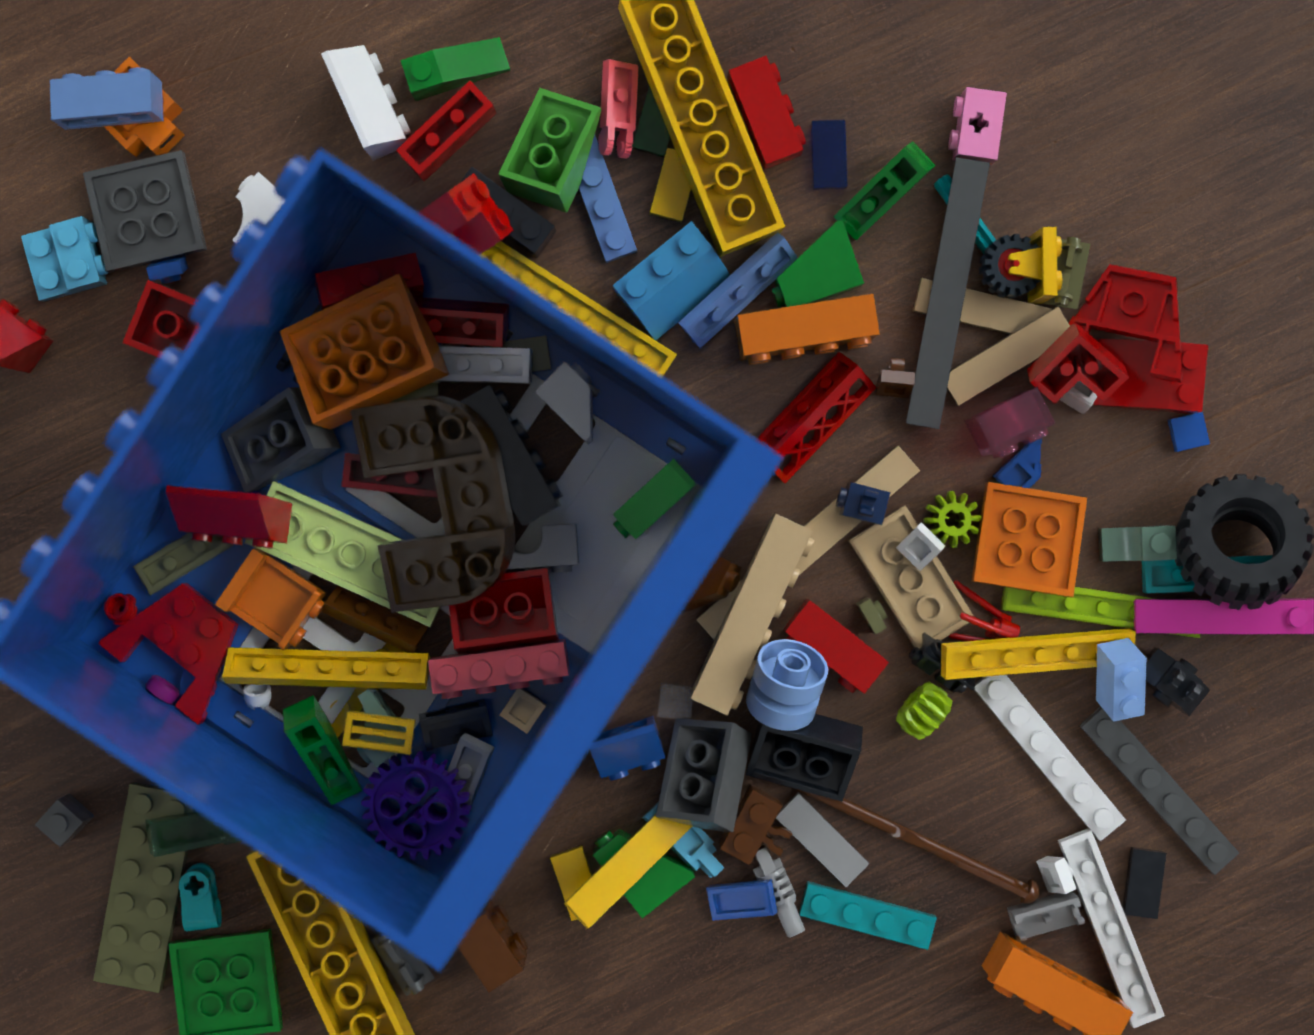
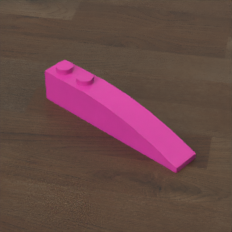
(1205, 617)

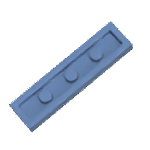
(605, 208)
(738, 290)

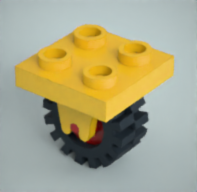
(1024, 266)

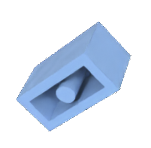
(1121, 679)

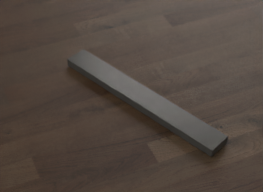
(947, 293)

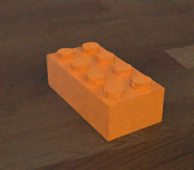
(807, 327)
(1054, 988)

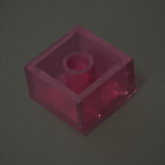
(1009, 422)

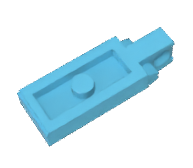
(694, 848)

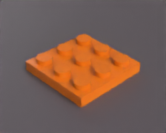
(1029, 539)

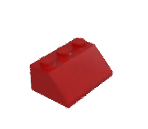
(230, 516)
(507, 615)

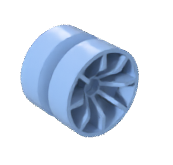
(786, 684)

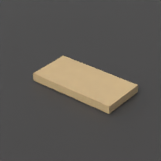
(918, 599)

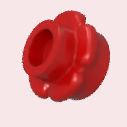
(115, 605)

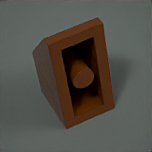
(716, 584)

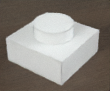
(920, 546)
(1056, 874)

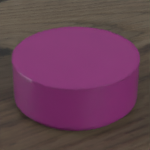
(162, 689)

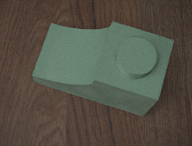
(1137, 543)
(375, 704)

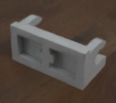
(1045, 915)

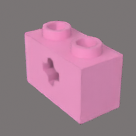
(988, 110)

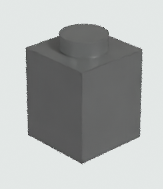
(64, 820)

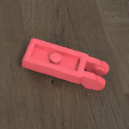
(618, 107)

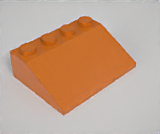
(363, 352)

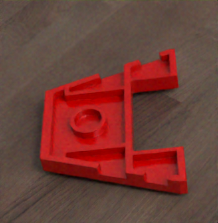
(1138, 307)
(190, 633)

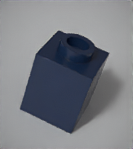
(863, 503)

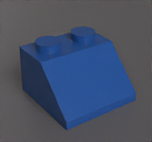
(627, 748)

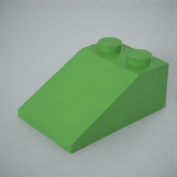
(551, 150)

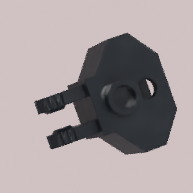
(1174, 682)

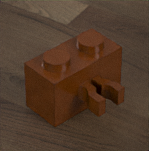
(752, 823)

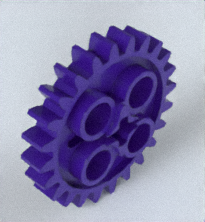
(437, 827)

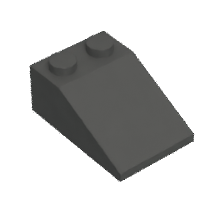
(277, 441)

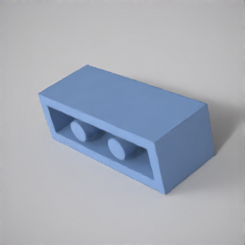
(106, 99)

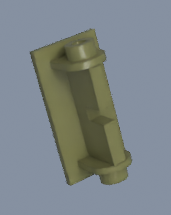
(1072, 265)

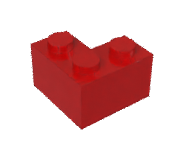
(469, 215)
(1077, 358)

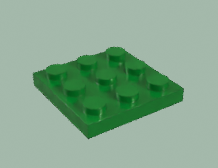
(226, 984)

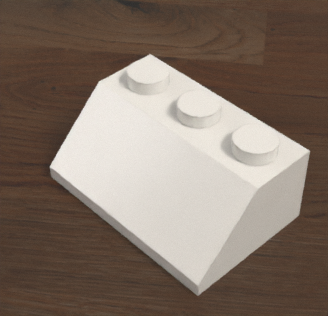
(367, 99)

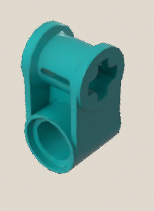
(200, 904)

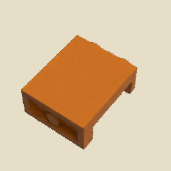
(272, 598)

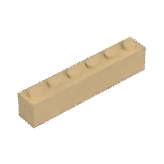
(751, 614)

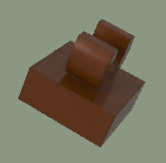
(895, 381)

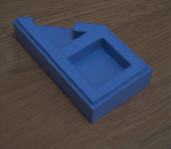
(1023, 467)

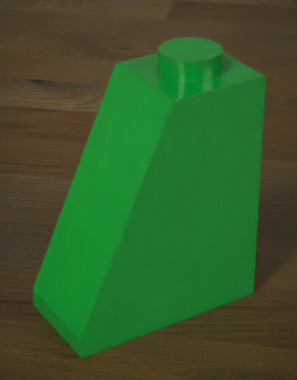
(820, 272)
(653, 500)
(656, 884)

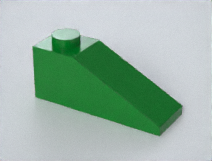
(453, 67)
(884, 190)
(320, 749)

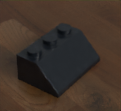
(810, 758)

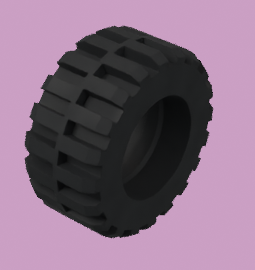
(1259, 505)

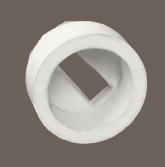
(257, 695)

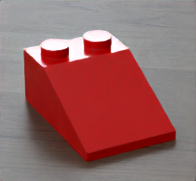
(20, 341)
(1154, 393)

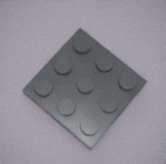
(145, 211)

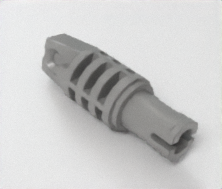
(783, 891)

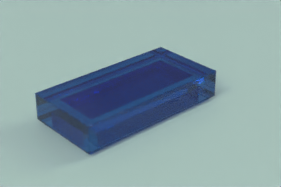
(829, 154)

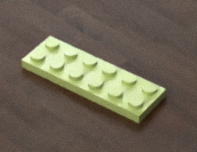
(337, 549)

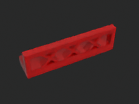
(809, 413)

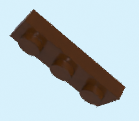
(375, 619)

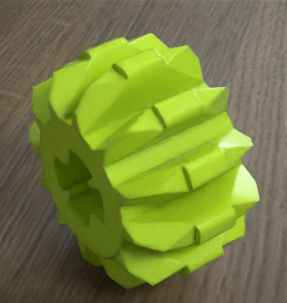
(954, 507)
(924, 710)

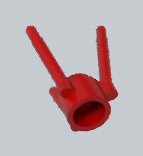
(995, 628)

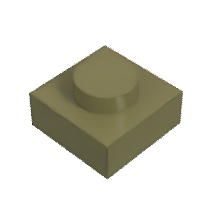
(872, 614)

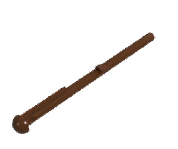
(1028, 892)

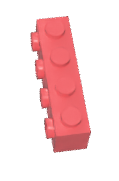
(498, 667)

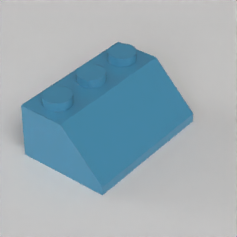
(671, 281)

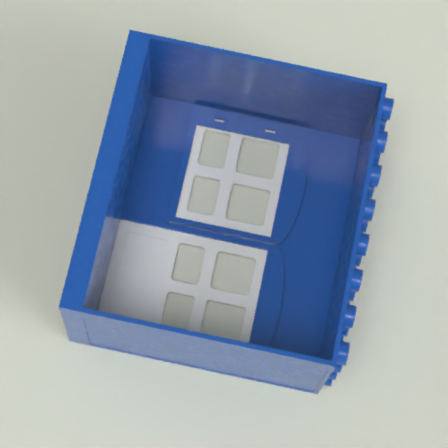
(252, 777)

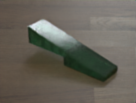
(185, 832)

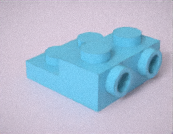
(64, 258)

